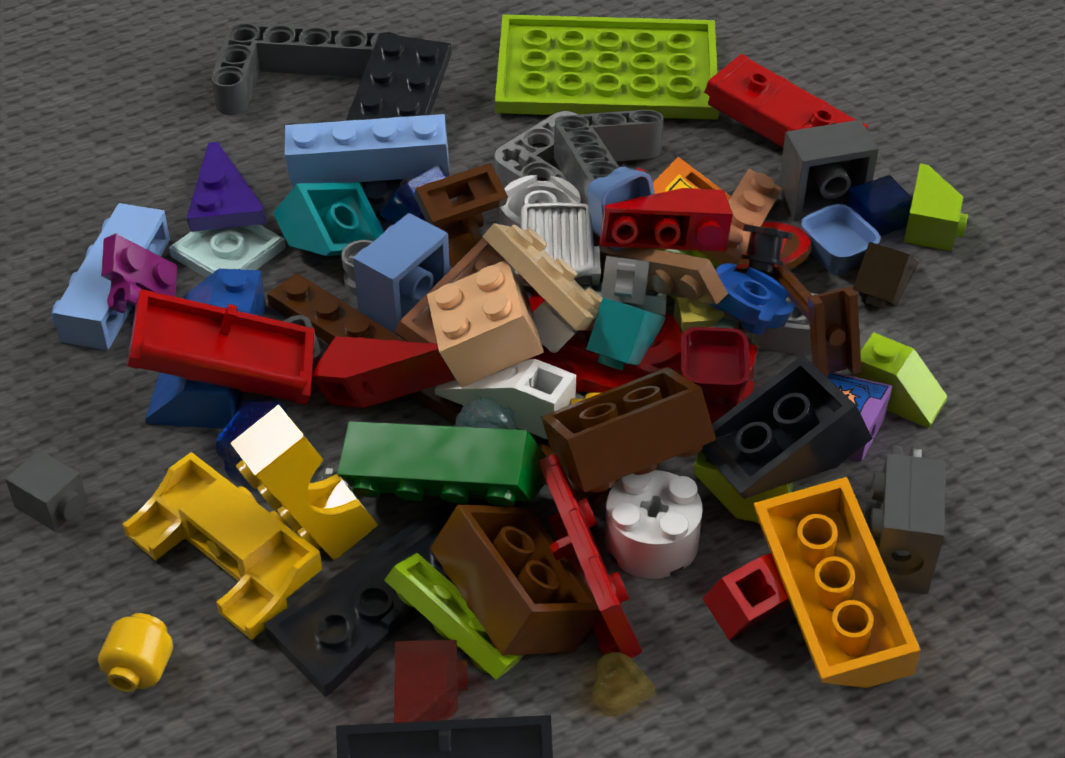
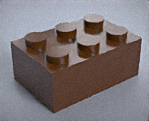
(629, 429)
(513, 581)

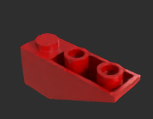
(669, 221)
(376, 370)
(747, 596)

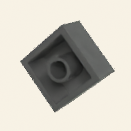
(823, 166)

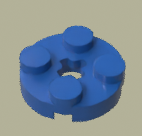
(754, 299)

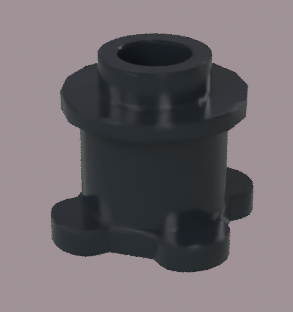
(764, 247)

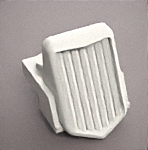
(568, 235)

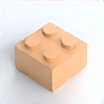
(484, 323)

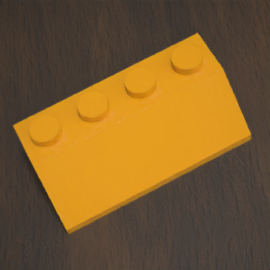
(838, 586)

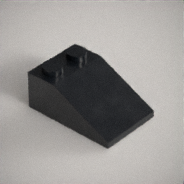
(786, 431)

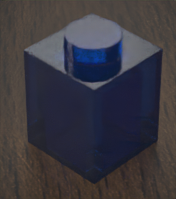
(881, 204)

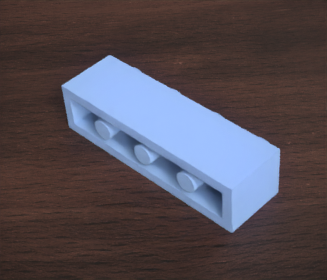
(365, 149)
(83, 311)

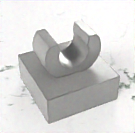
(625, 280)

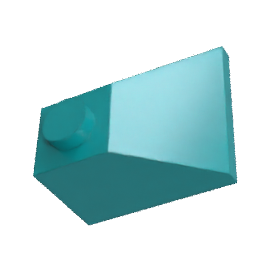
(327, 217)

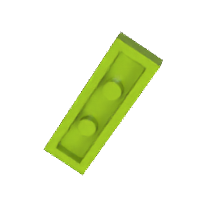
(444, 606)

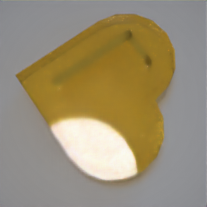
(619, 685)

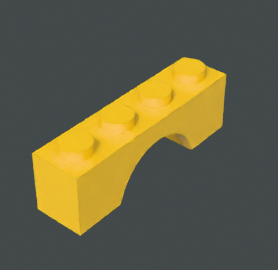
(284, 463)

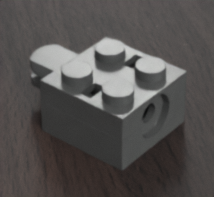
(908, 517)

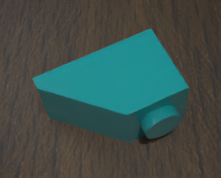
(623, 333)

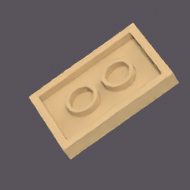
(547, 276)

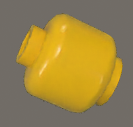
(135, 652)

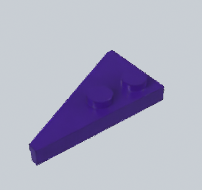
(222, 196)

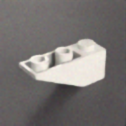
(526, 388)

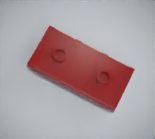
(768, 101)
(221, 346)
(580, 548)

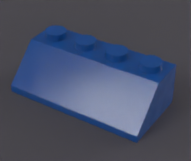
(197, 402)

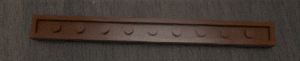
(336, 318)

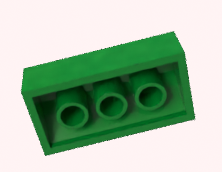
(442, 462)

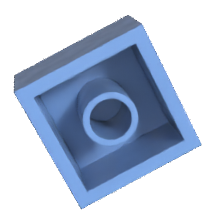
(400, 269)

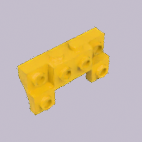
(233, 533)

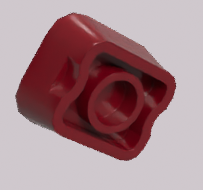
(716, 362)

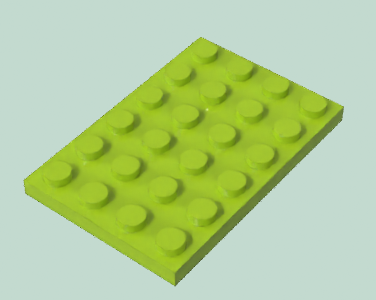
(605, 65)

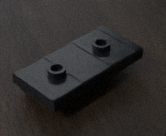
(449, 738)

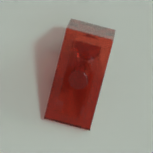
(427, 680)

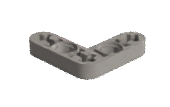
(520, 159)

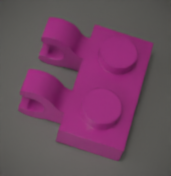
(133, 269)

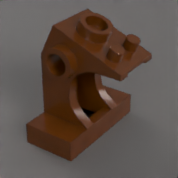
(476, 193)

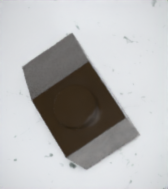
(884, 275)

